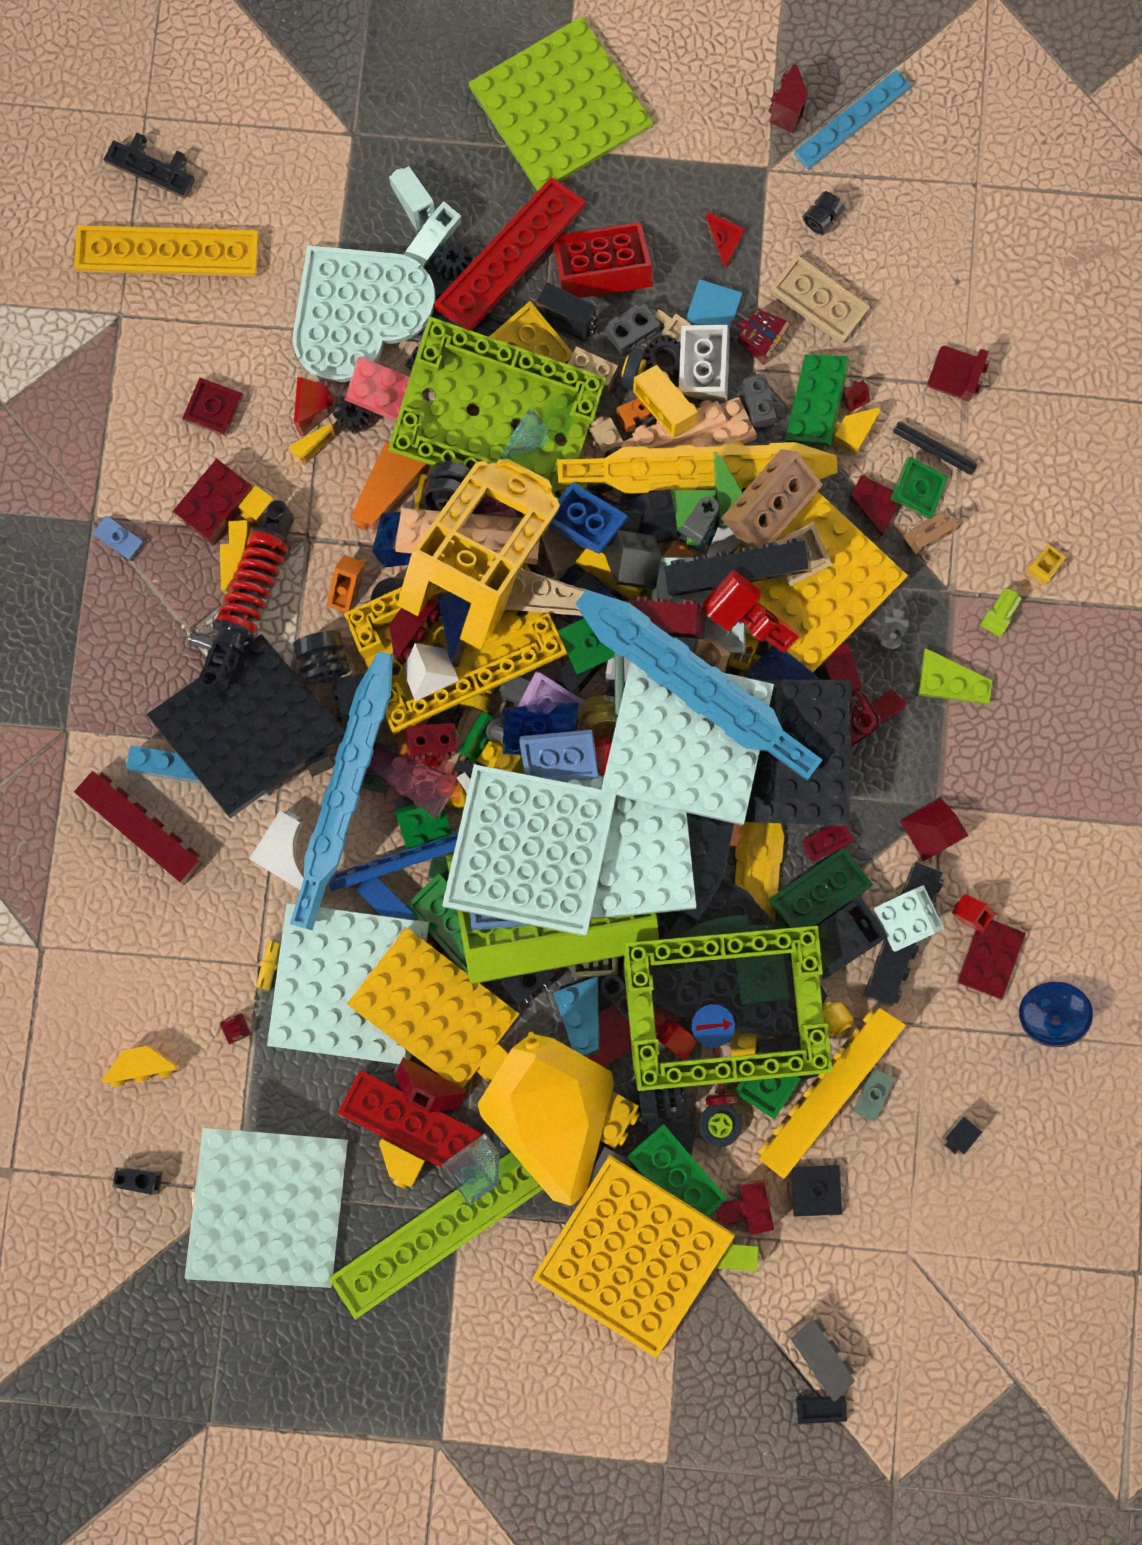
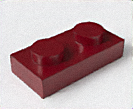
(826, 842)

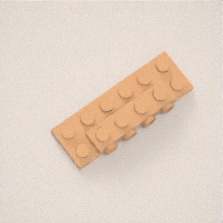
(714, 427)
(486, 530)

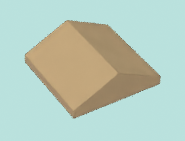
(818, 554)

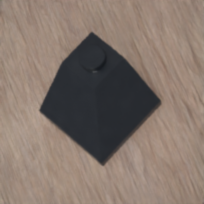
(657, 516)

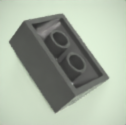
(822, 1356)

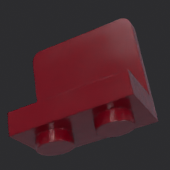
(958, 372)

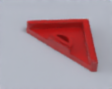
(725, 235)

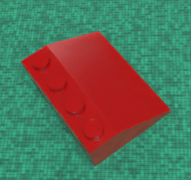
(603, 260)

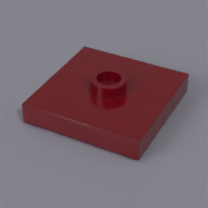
(212, 406)

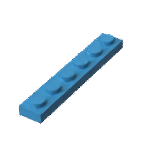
(852, 119)

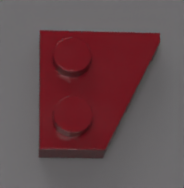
(874, 502)

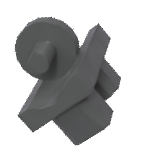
(893, 630)

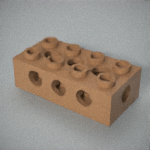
(772, 500)

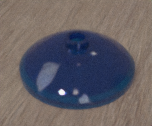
(1056, 1003)

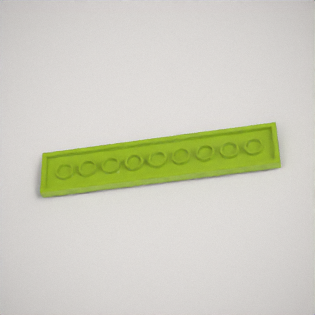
(430, 1239)

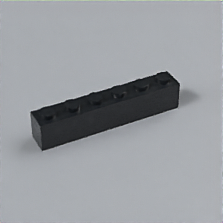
(755, 565)
(892, 966)

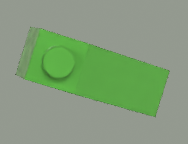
(726, 487)

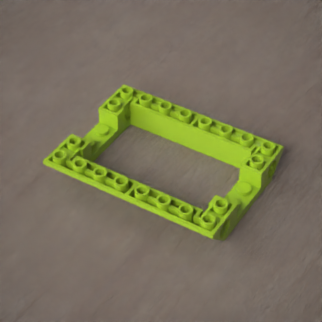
(813, 1032)

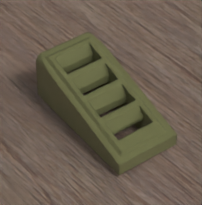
(616, 969)

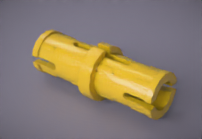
(268, 965)

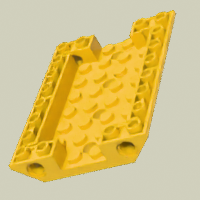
(509, 652)

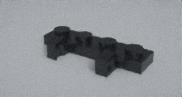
(133, 160)

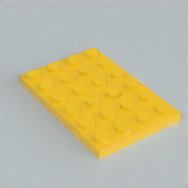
(432, 1008)

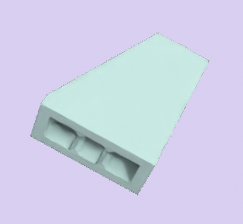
(412, 196)

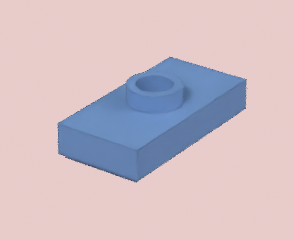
(118, 538)

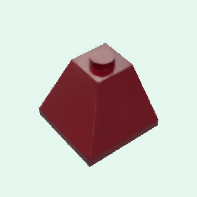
(933, 829)

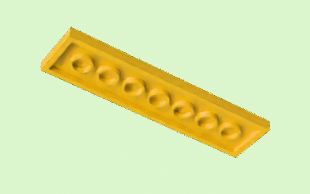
(166, 251)

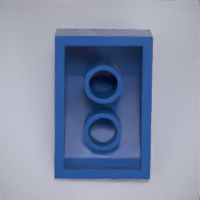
(586, 519)

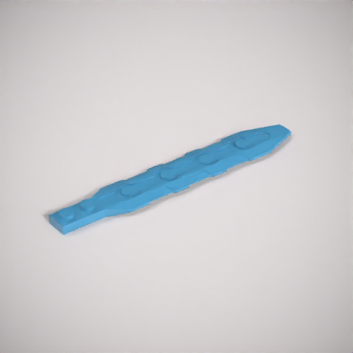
(693, 680)
(343, 789)

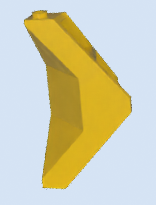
(550, 1113)

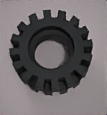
(664, 346)

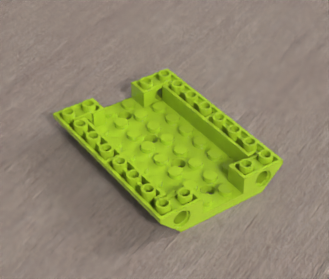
(503, 385)
(531, 949)

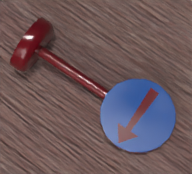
(714, 1028)

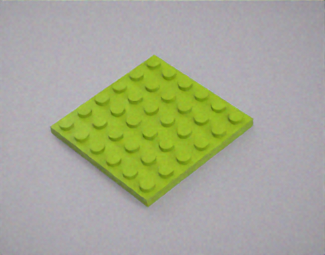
(560, 104)

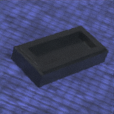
(820, 1409)

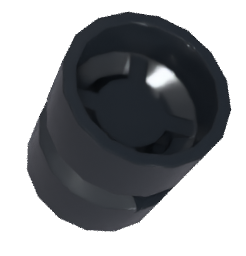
(823, 212)

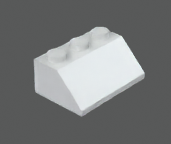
(704, 361)

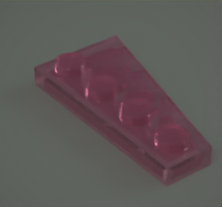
(421, 783)

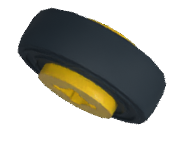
(632, 367)

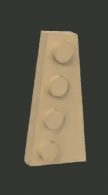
(543, 594)

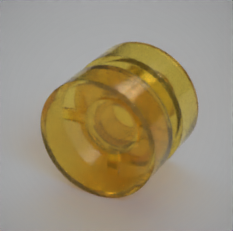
(599, 716)

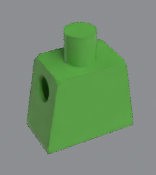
(685, 503)

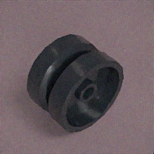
(442, 483)

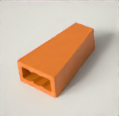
(386, 487)

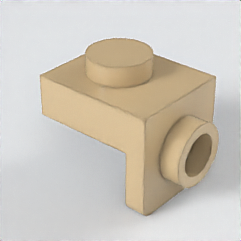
(605, 433)

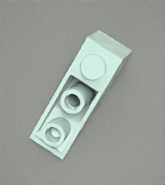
(433, 234)

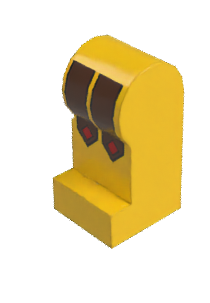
(743, 660)

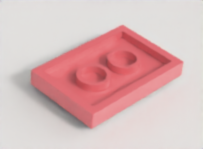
(377, 388)

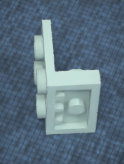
(908, 918)

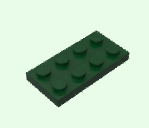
(821, 891)

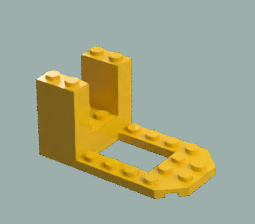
(468, 567)

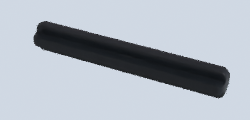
(935, 448)

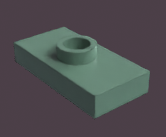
(873, 1094)

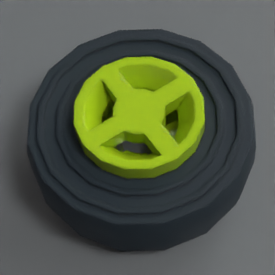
(726, 1130)

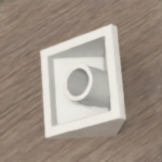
(428, 670)

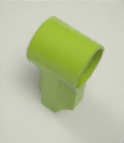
(999, 616)

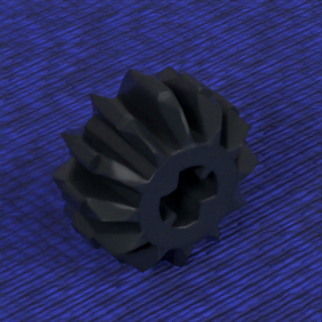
(455, 252)
(352, 423)

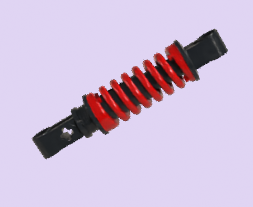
(245, 596)

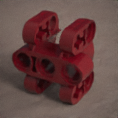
(858, 729)

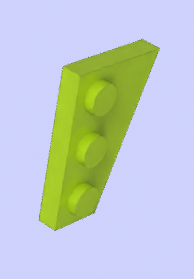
(952, 681)

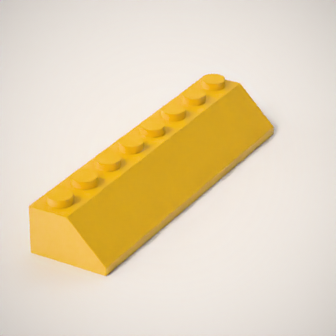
(830, 1092)

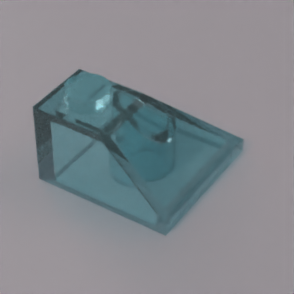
(527, 436)
(474, 1169)

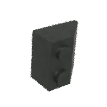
(633, 559)

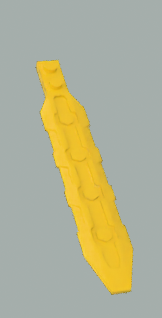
(684, 467)
(757, 873)

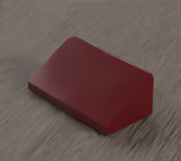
(886, 706)

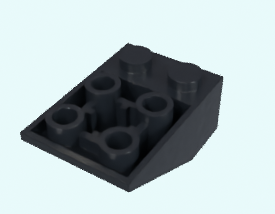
(848, 936)

